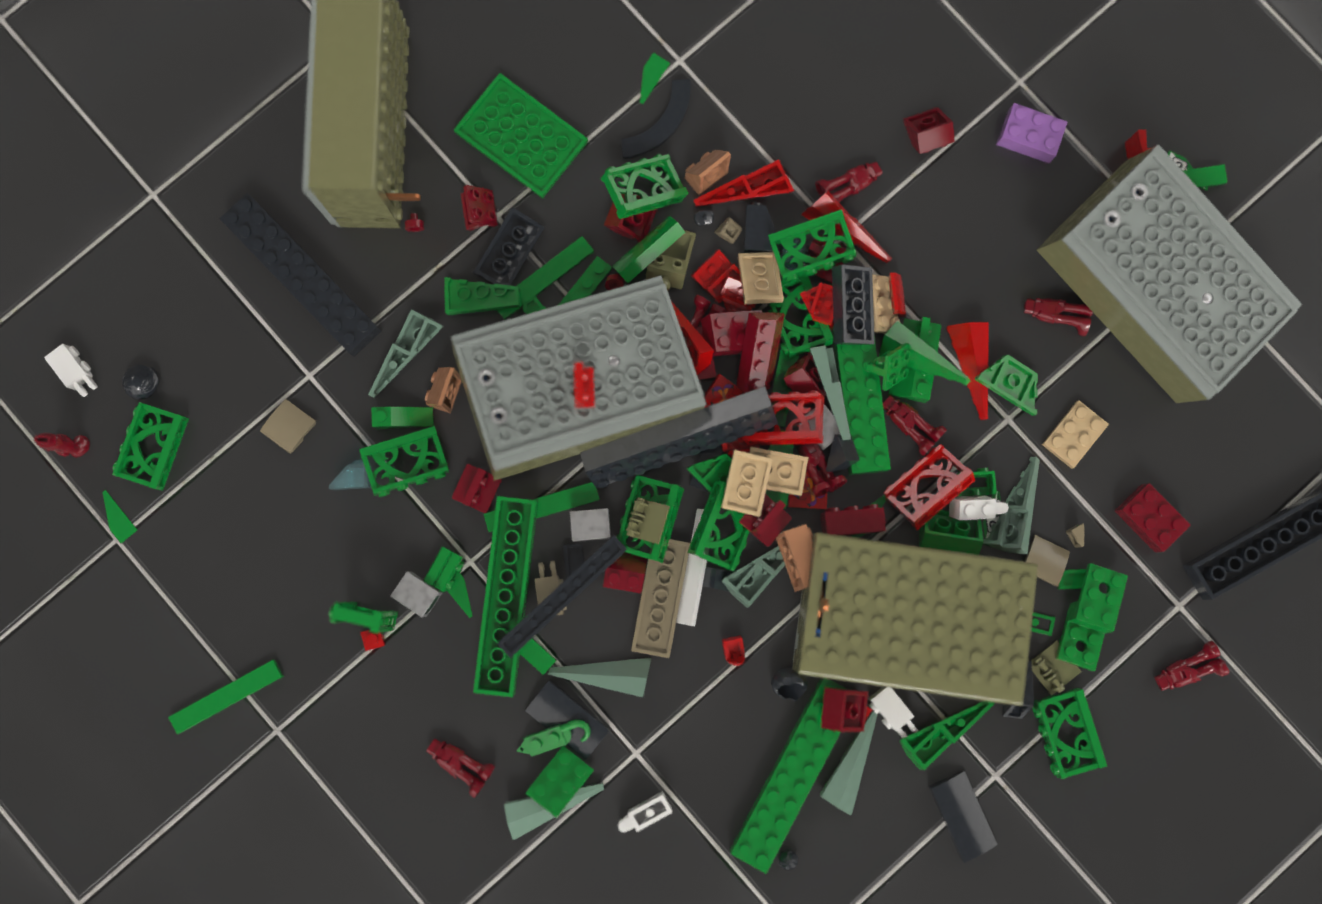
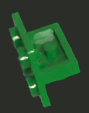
(925, 331)
(892, 366)

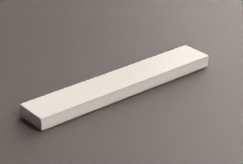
(692, 584)

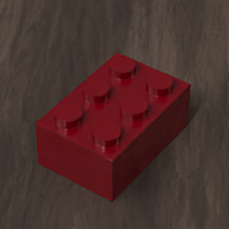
(725, 331)
(1152, 518)
(853, 520)

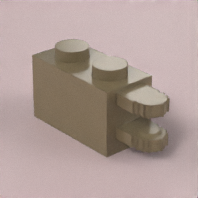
(547, 585)

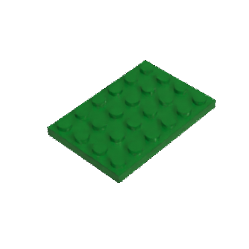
(521, 135)

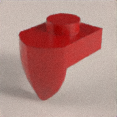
(734, 650)

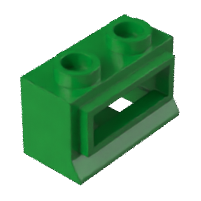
(990, 488)

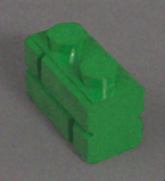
(444, 569)

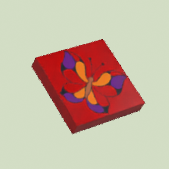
(721, 390)
(808, 498)

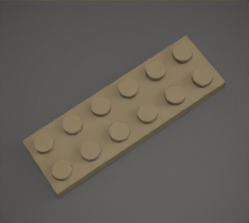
(661, 601)

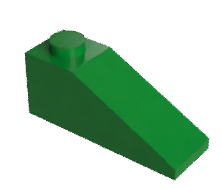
(402, 417)

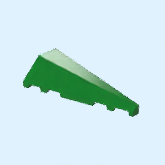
(921, 355)
(931, 741)

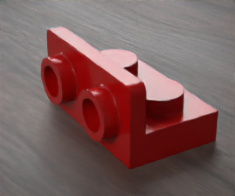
(583, 386)

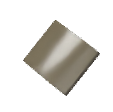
(288, 426)
(1050, 559)

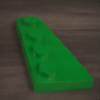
(472, 297)

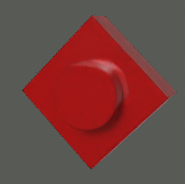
(372, 640)

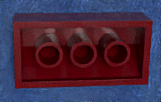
(760, 350)

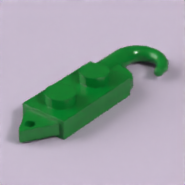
(552, 737)

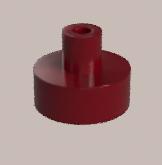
(414, 224)
(614, 281)

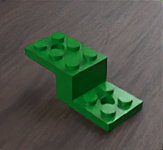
(1091, 617)

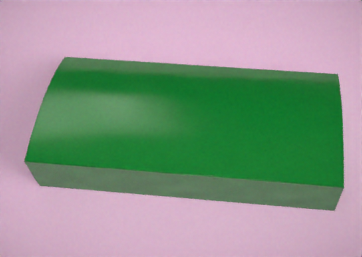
(648, 249)

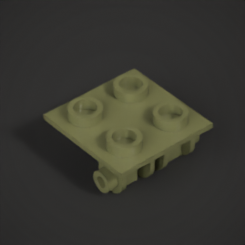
(647, 520)
(1053, 672)

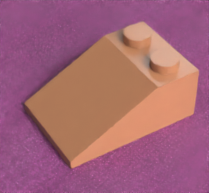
(708, 170)
(444, 389)
(797, 552)

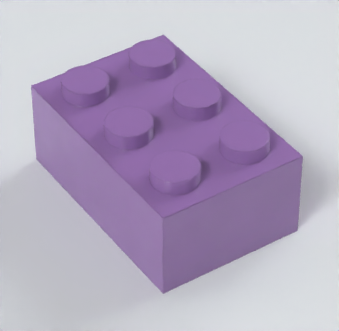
(1032, 133)

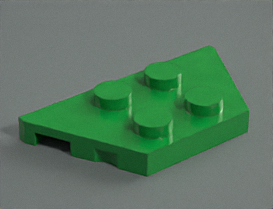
(1012, 382)
(711, 470)

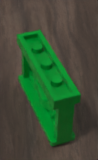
(644, 168)
(811, 227)
(795, 331)
(418, 438)
(131, 445)
(672, 499)
(707, 523)
(349, 612)
(1091, 750)

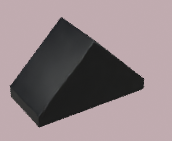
(842, 454)
(714, 577)

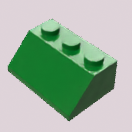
(952, 534)

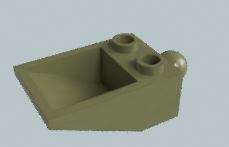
(673, 262)

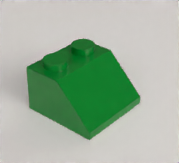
(914, 387)

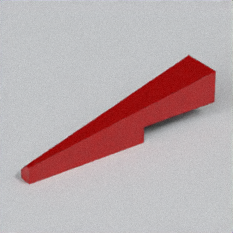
(762, 182)
(860, 237)
(697, 346)
(971, 347)

